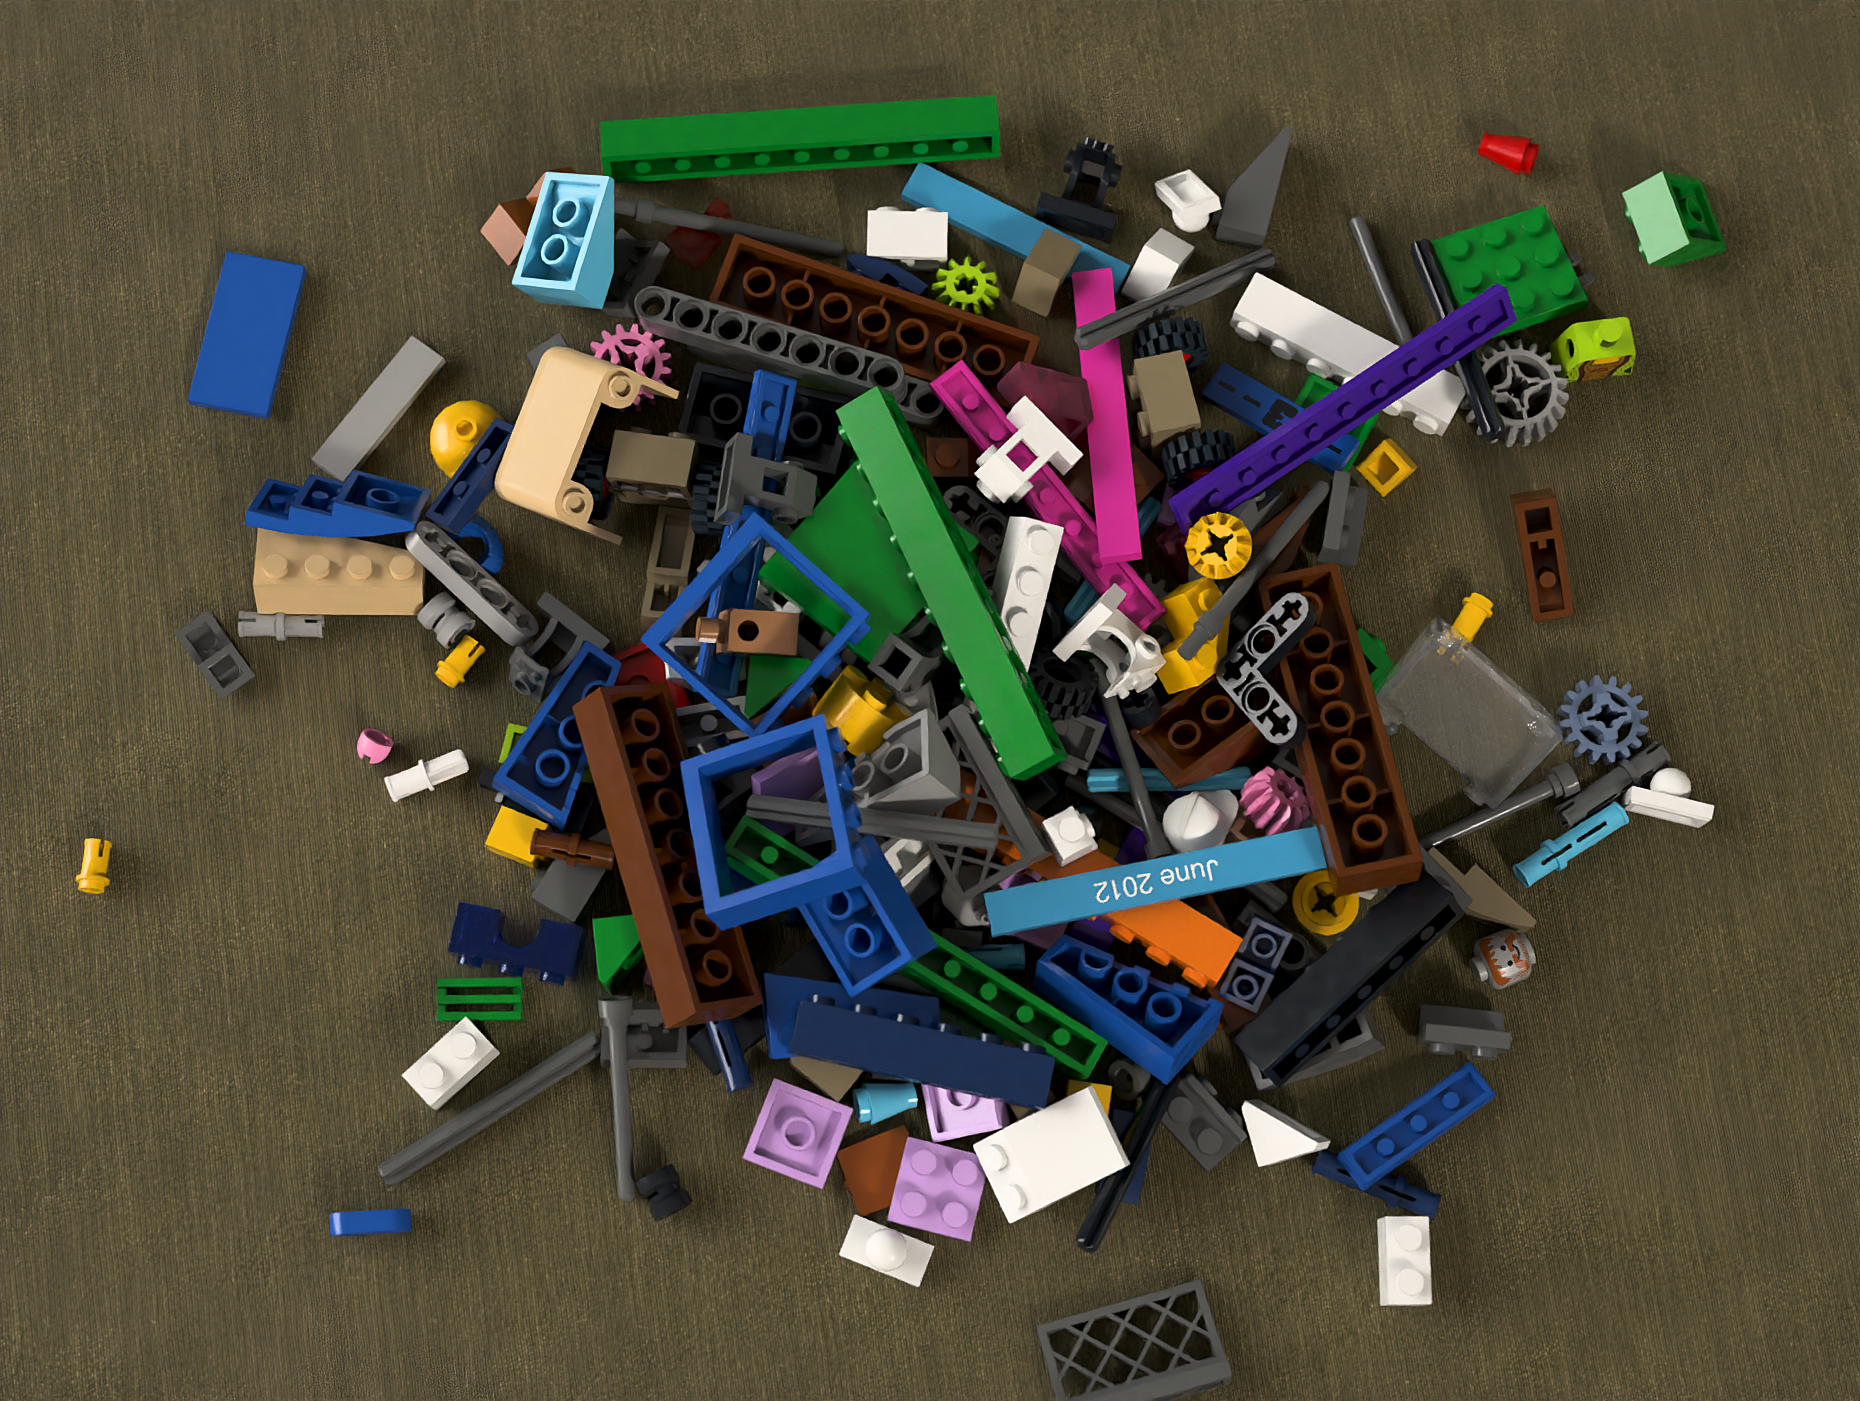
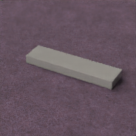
(378, 409)

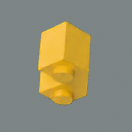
(1183, 609)

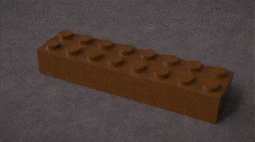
(869, 315)
(1346, 747)
(636, 769)

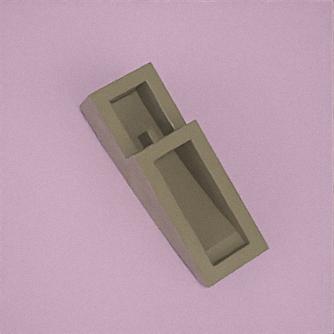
(669, 564)
(1489, 901)

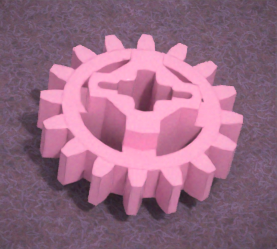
(640, 357)

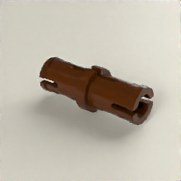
(573, 849)

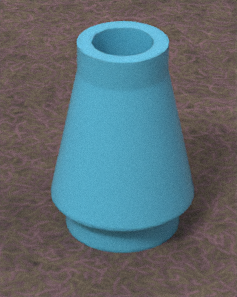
(882, 1100)

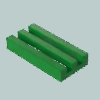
(443, 999)

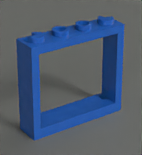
(710, 579)
(847, 872)

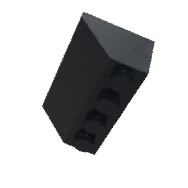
(718, 410)

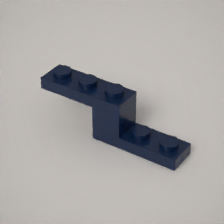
(472, 480)

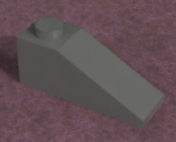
(1251, 197)
(568, 889)
(1350, 1045)

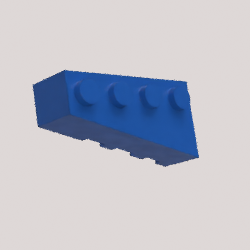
(550, 754)
(784, 992)
(1136, 1013)

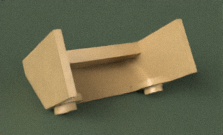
(554, 431)

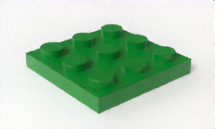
(1520, 255)

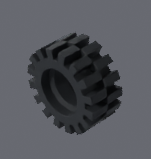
(1061, 685)

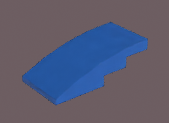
(338, 509)

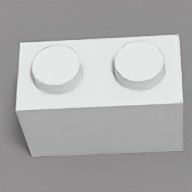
(908, 238)
(451, 1064)
(1404, 1261)

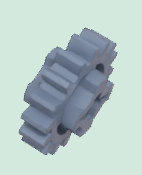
(1603, 737)

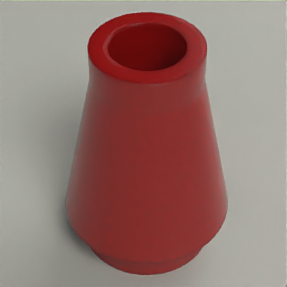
(1510, 152)

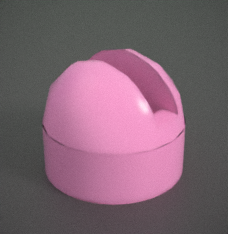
(374, 744)

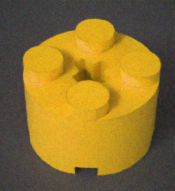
(861, 710)

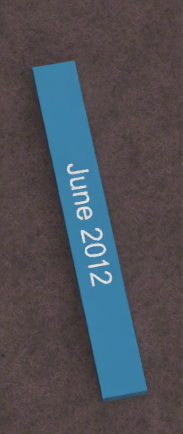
(1154, 881)

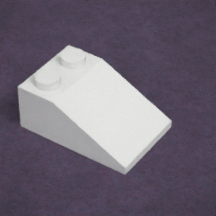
(1051, 1154)

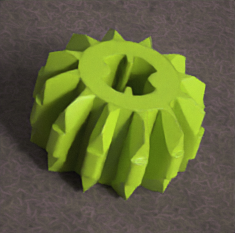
(973, 280)

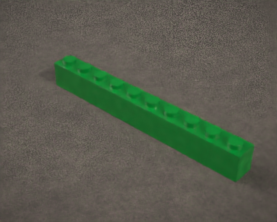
(800, 139)
(951, 585)
(943, 970)

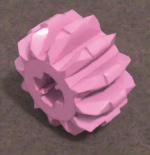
(1274, 802)

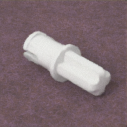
(426, 775)

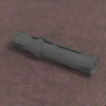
(1618, 781)

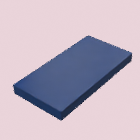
(247, 335)

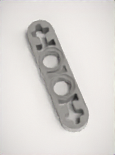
(438, 552)

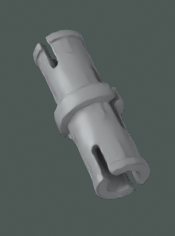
(280, 625)

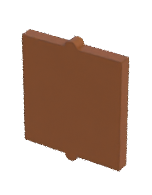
(873, 1169)

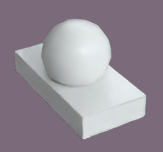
(1188, 199)
(1668, 799)
(886, 1250)

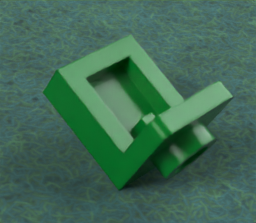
(1376, 660)

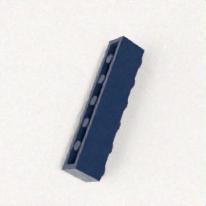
(921, 1054)

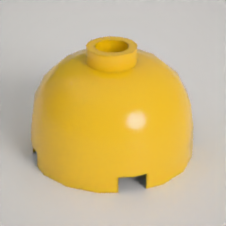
(458, 431)

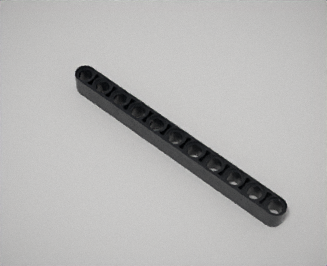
(812, 961)

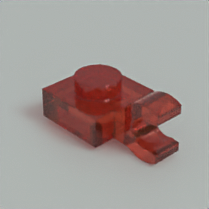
(696, 245)

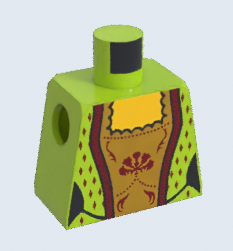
(1599, 348)

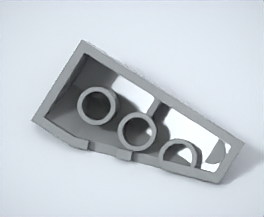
(904, 775)

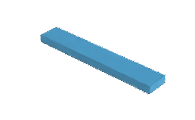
(997, 221)

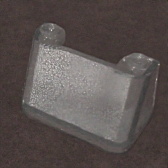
(1468, 712)

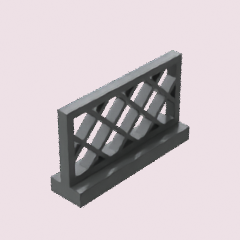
(1002, 795)
(1161, 1386)

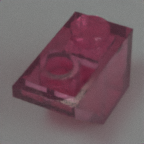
(1056, 394)

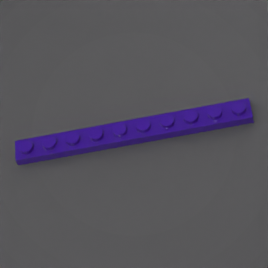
(1345, 408)

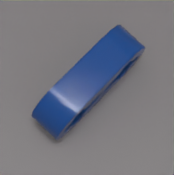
(370, 1222)

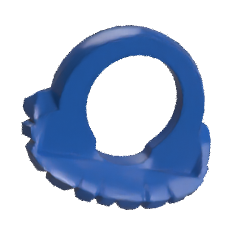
(492, 559)

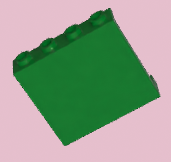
(856, 552)

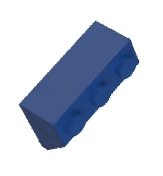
(869, 927)

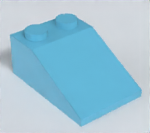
(570, 242)

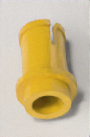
(1472, 615)
(459, 661)
(94, 866)

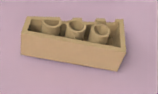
(335, 576)

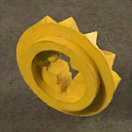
(1237, 550)
(1321, 921)

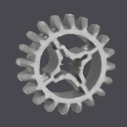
(1542, 384)

